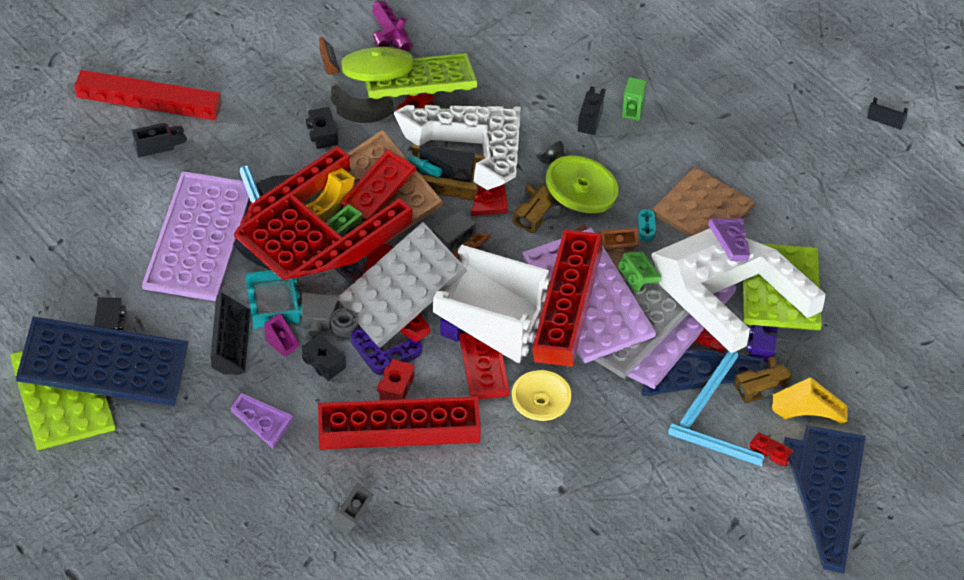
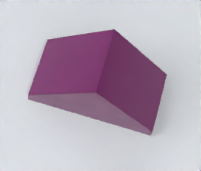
(279, 335)

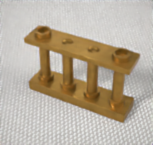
(450, 187)

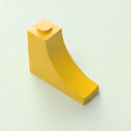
(809, 399)

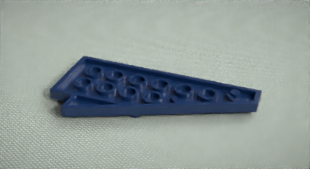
(827, 479)

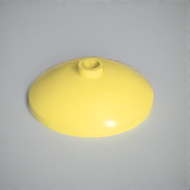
(544, 388)

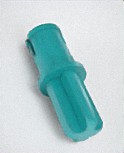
(424, 166)

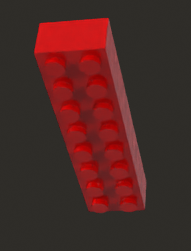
(567, 298)
(398, 422)

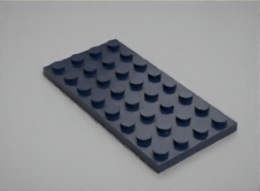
(102, 361)

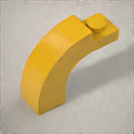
(337, 187)

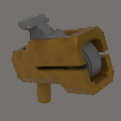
(536, 209)
(763, 383)

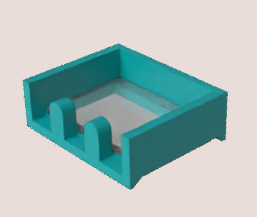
(271, 296)

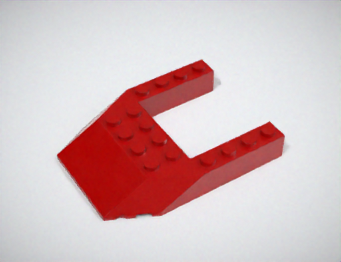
(300, 243)

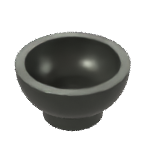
(554, 152)

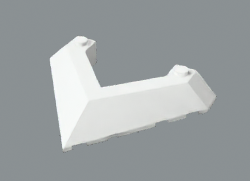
(490, 126)

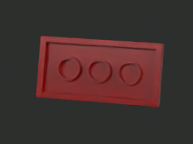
(379, 184)
(483, 368)

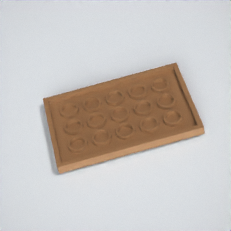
(414, 192)

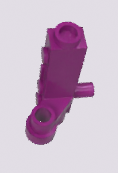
(392, 28)

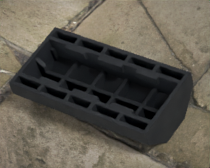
(229, 336)

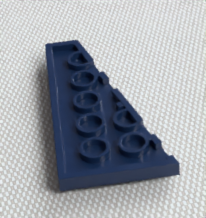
(696, 369)

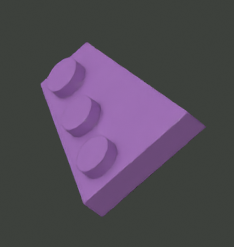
(731, 237)
(262, 418)

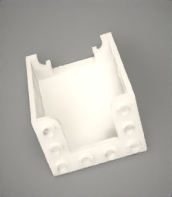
(495, 301)

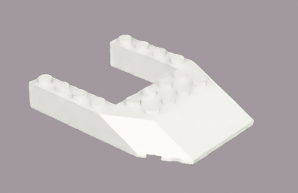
(701, 267)

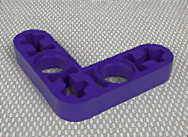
(383, 358)

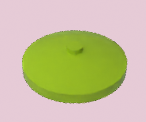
(377, 64)
(582, 184)

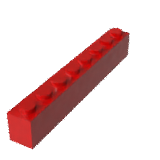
(148, 95)

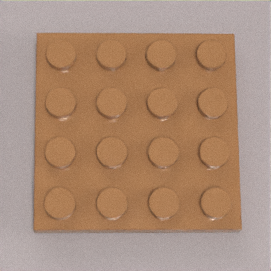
(698, 200)

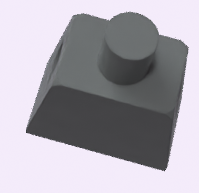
(317, 312)

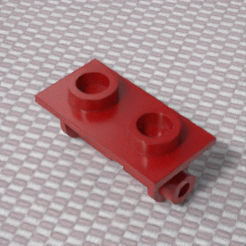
(778, 452)

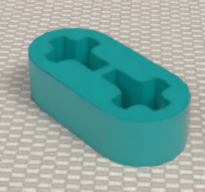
(650, 225)

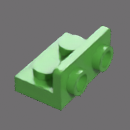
(638, 270)

